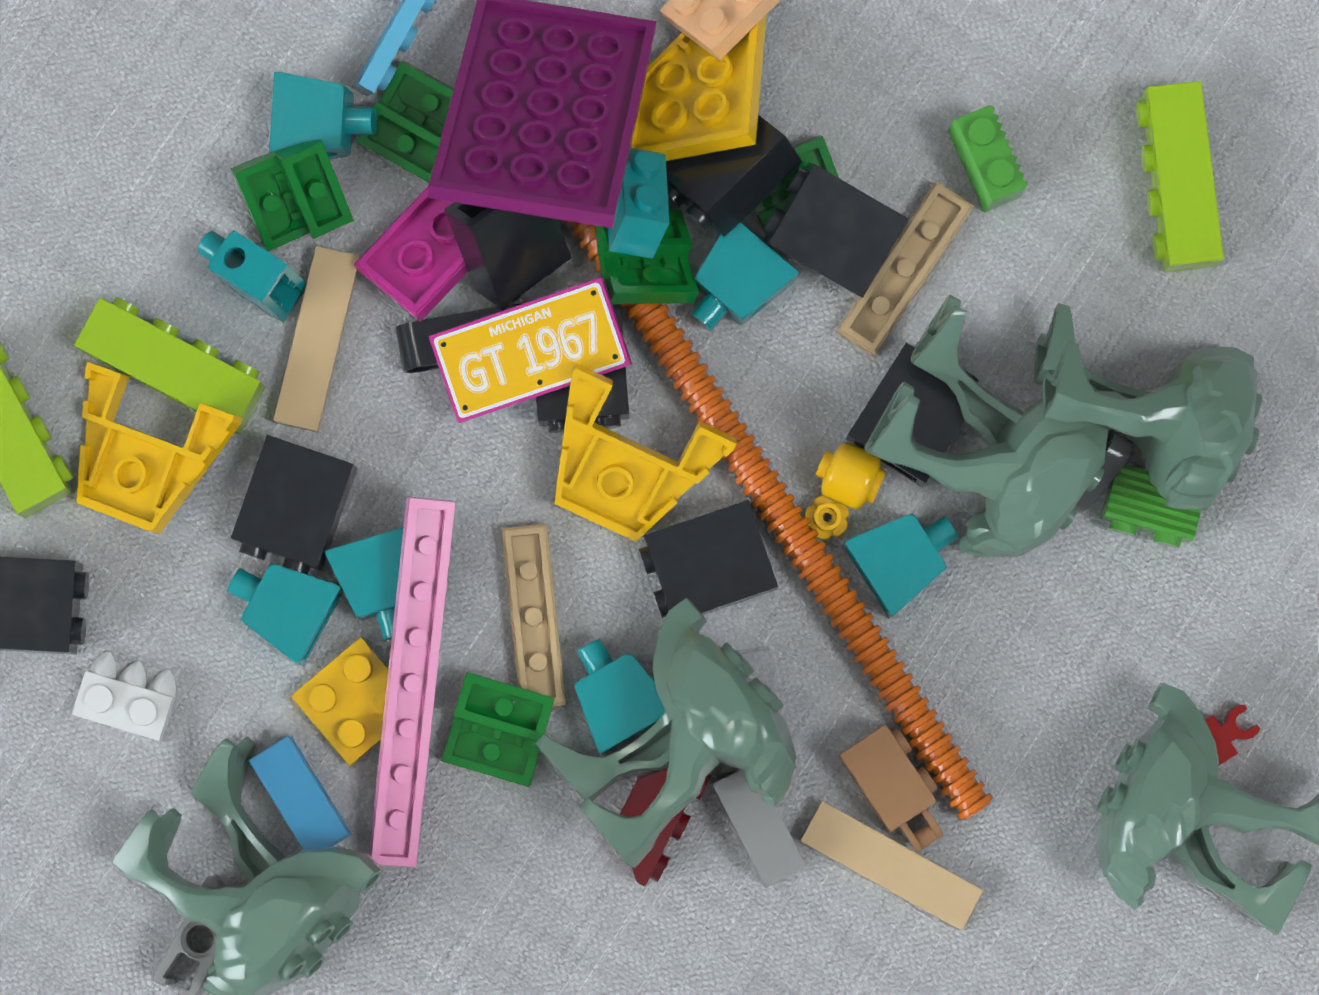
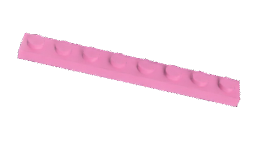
(411, 681)

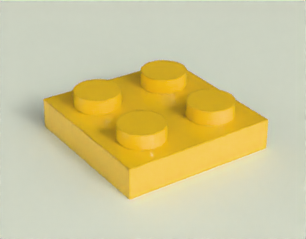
(348, 700)

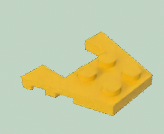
(134, 472)
(617, 478)

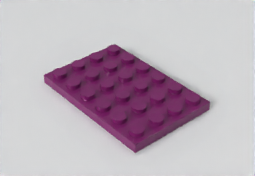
(544, 111)

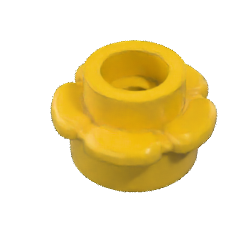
(838, 523)

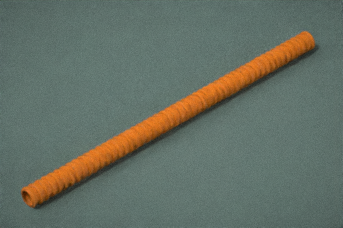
(805, 550)

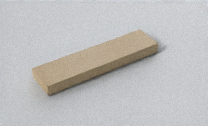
(905, 268)
(317, 339)
(533, 611)
(891, 865)

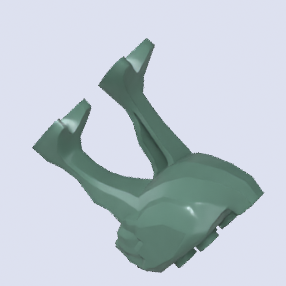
(1187, 428)
(1032, 462)
(708, 720)
(1164, 809)
(285, 913)

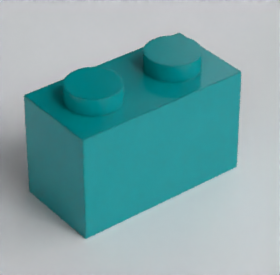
(642, 206)

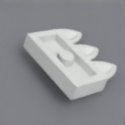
(126, 701)

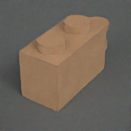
(893, 784)

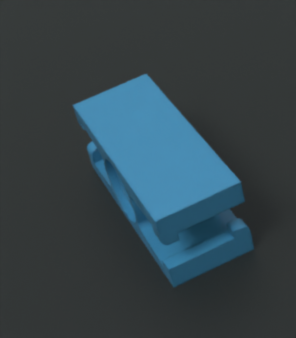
(299, 795)

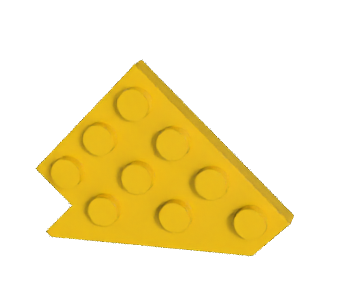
(701, 103)

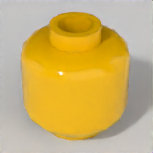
(850, 476)

